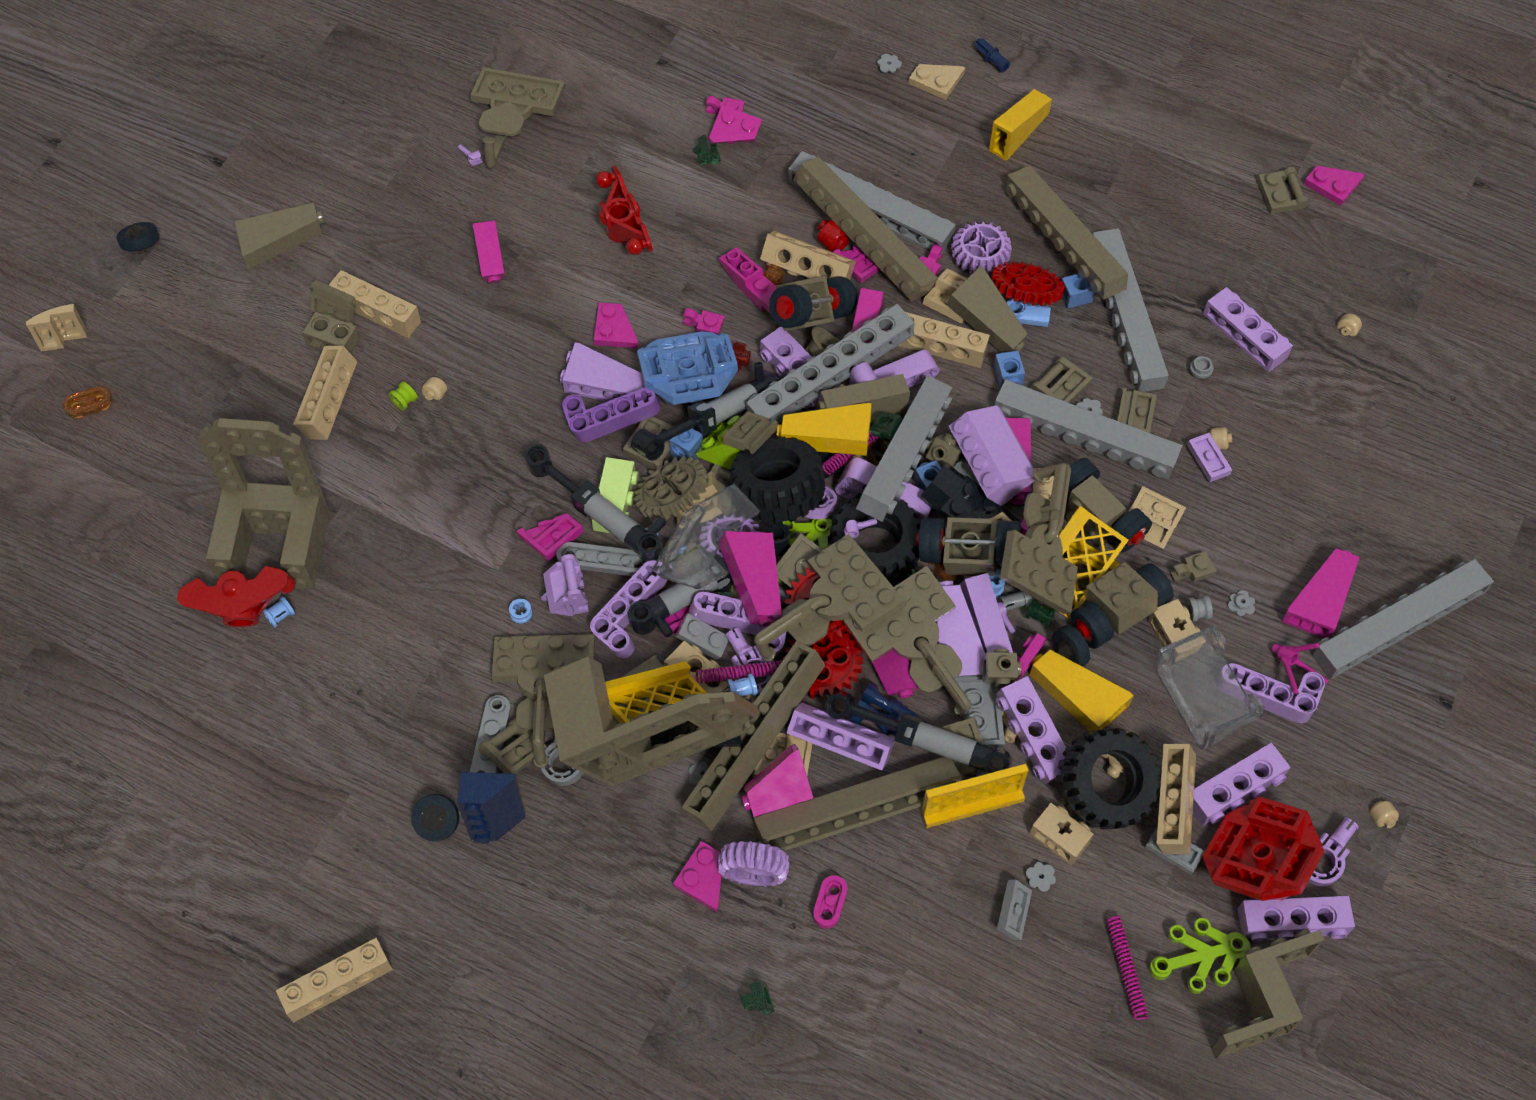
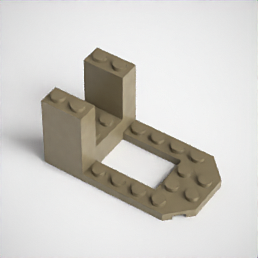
(264, 508)
(617, 752)

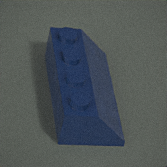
(489, 804)

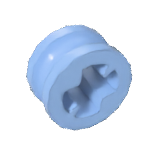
(516, 604)

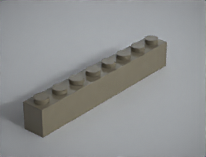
(865, 229)
(1067, 232)
(735, 764)
(854, 805)

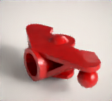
(622, 214)
(235, 596)

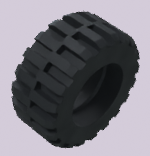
(782, 459)
(901, 524)
(1139, 771)

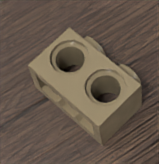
(332, 332)

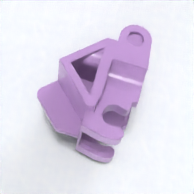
(563, 587)

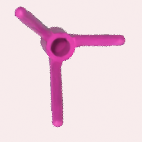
(1290, 656)

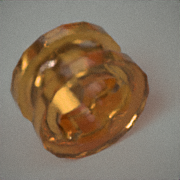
(774, 274)

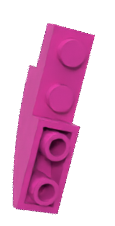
(748, 278)

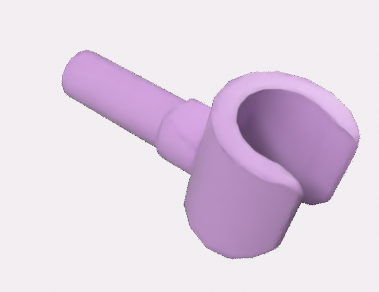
(473, 158)
(852, 526)
(1002, 607)

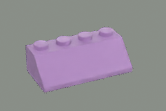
(993, 453)

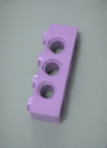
(1247, 329)
(782, 343)
(1024, 693)
(841, 736)
(1265, 760)
(1335, 909)

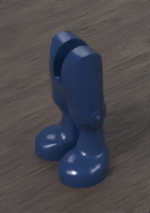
(893, 708)

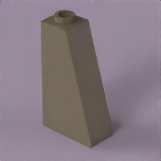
(277, 232)
(988, 312)
(885, 394)

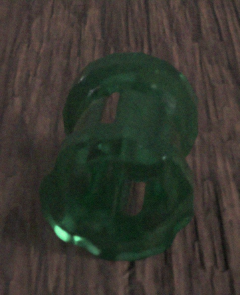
(1040, 613)

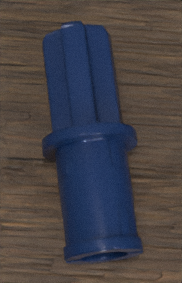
(992, 55)

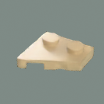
(936, 79)

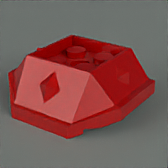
(1264, 850)

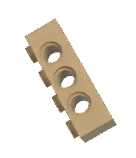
(777, 242)
(379, 305)
(947, 341)
(325, 393)
(695, 658)
(1176, 799)
(334, 980)

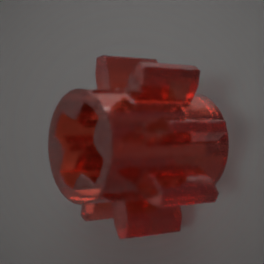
(742, 355)

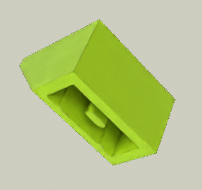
(714, 450)

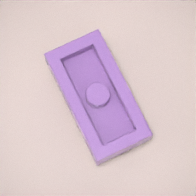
(1209, 457)

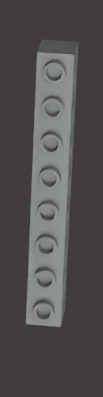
(900, 329)

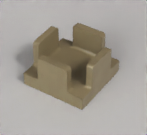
(796, 560)

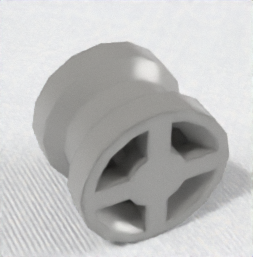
(1199, 608)

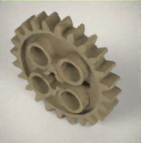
(660, 499)

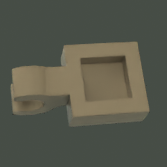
(1196, 567)

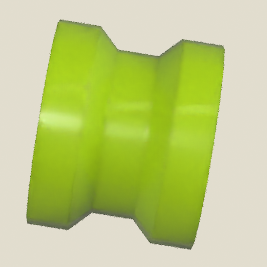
(402, 396)

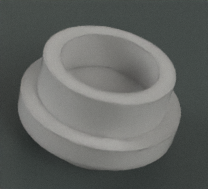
(1201, 367)

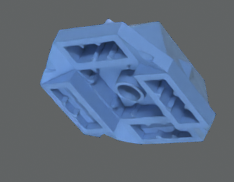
(688, 366)

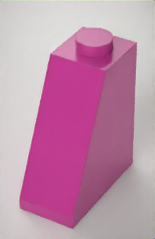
(489, 251)
(869, 307)
(778, 784)

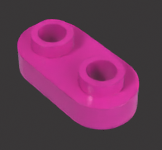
(830, 903)

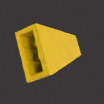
(1018, 123)
(831, 429)
(1081, 692)

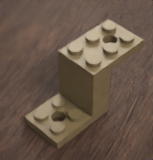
(1268, 993)

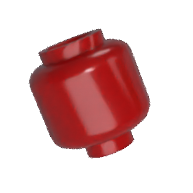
(832, 236)

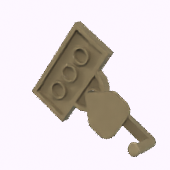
(511, 102)
(1036, 559)
(846, 587)
(526, 662)
(931, 663)

